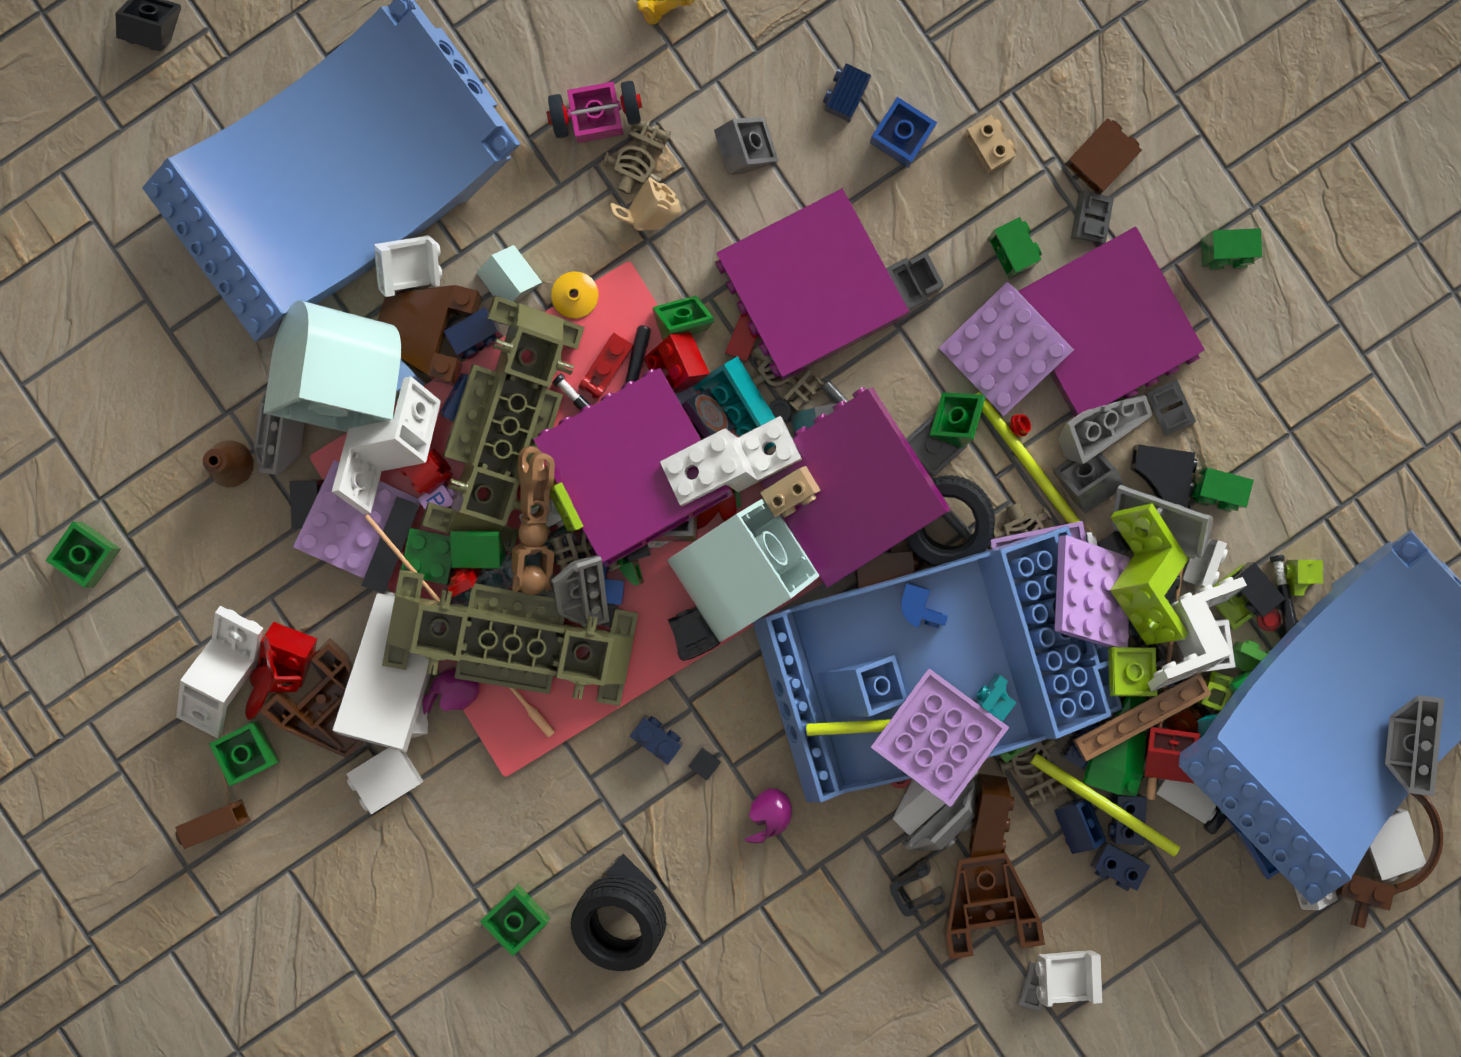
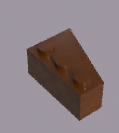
(991, 816)

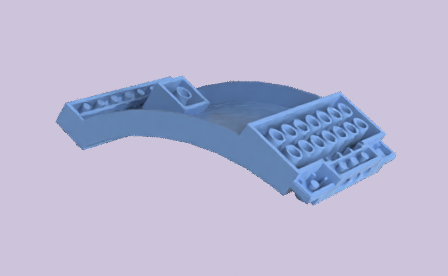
(331, 165)
(862, 660)
(1307, 731)

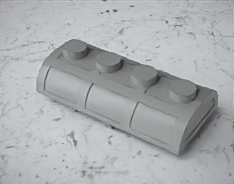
(1188, 526)

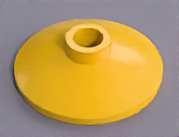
(583, 303)

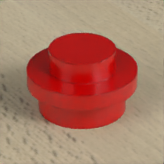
(1020, 425)
(1270, 621)

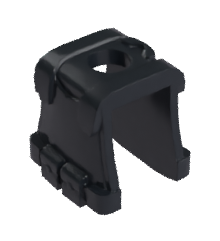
(692, 634)
(910, 908)

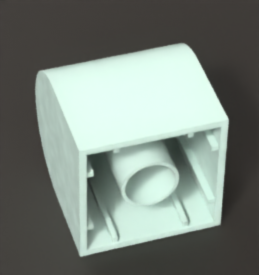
(333, 368)
(743, 569)

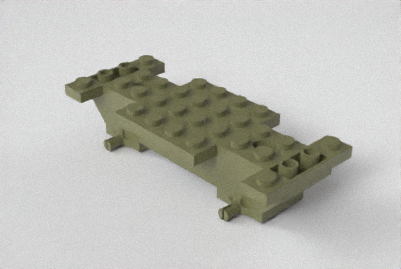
(502, 416)
(509, 640)

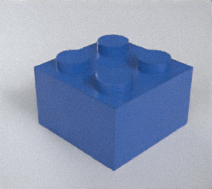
(903, 132)

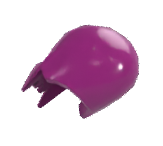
(455, 693)
(772, 809)

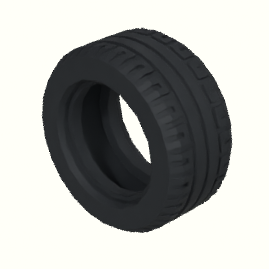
(982, 510)
(603, 947)

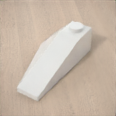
(916, 807)

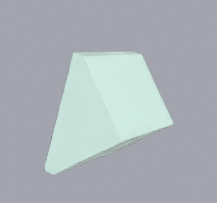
(508, 275)

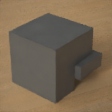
(915, 279)

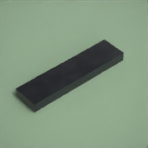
(384, 558)

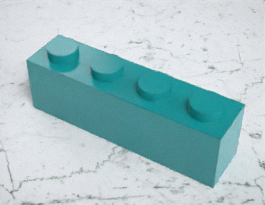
(738, 397)

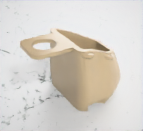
(651, 208)

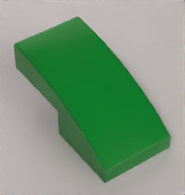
(631, 571)

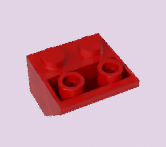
(679, 361)
(290, 651)
(1164, 754)

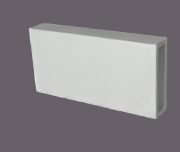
(378, 699)

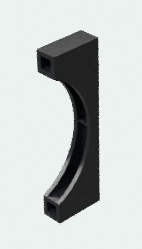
(1169, 477)

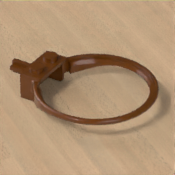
(1374, 894)

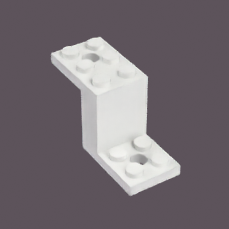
(386, 445)
(730, 460)
(1205, 643)
(219, 671)

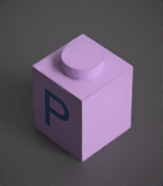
(441, 496)

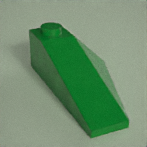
(1122, 766)

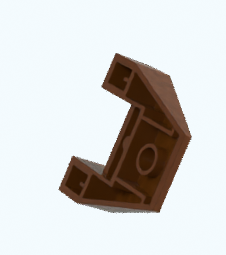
(421, 324)
(317, 711)
(988, 895)

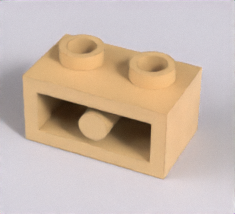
(990, 144)
(791, 491)

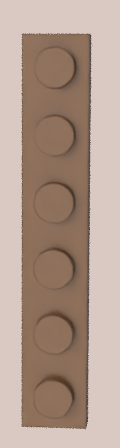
(1142, 717)

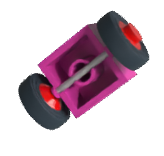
(594, 111)

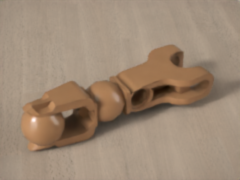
(533, 531)

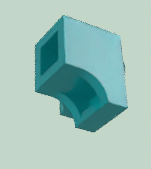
(995, 698)

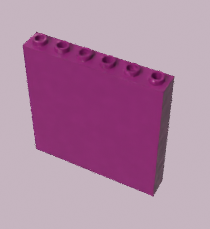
(811, 285)
(1116, 319)
(614, 468)
(868, 485)

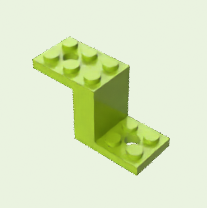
(1149, 574)

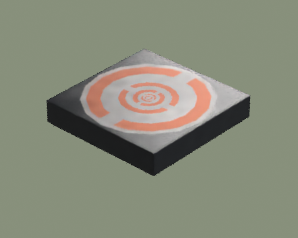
(707, 413)

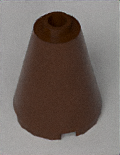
(228, 463)

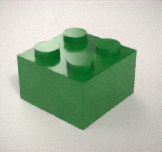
(1015, 247)
(1231, 248)
(1221, 488)
(83, 554)
(429, 555)
(244, 753)
(515, 919)

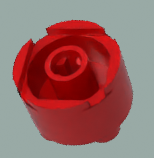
(428, 475)

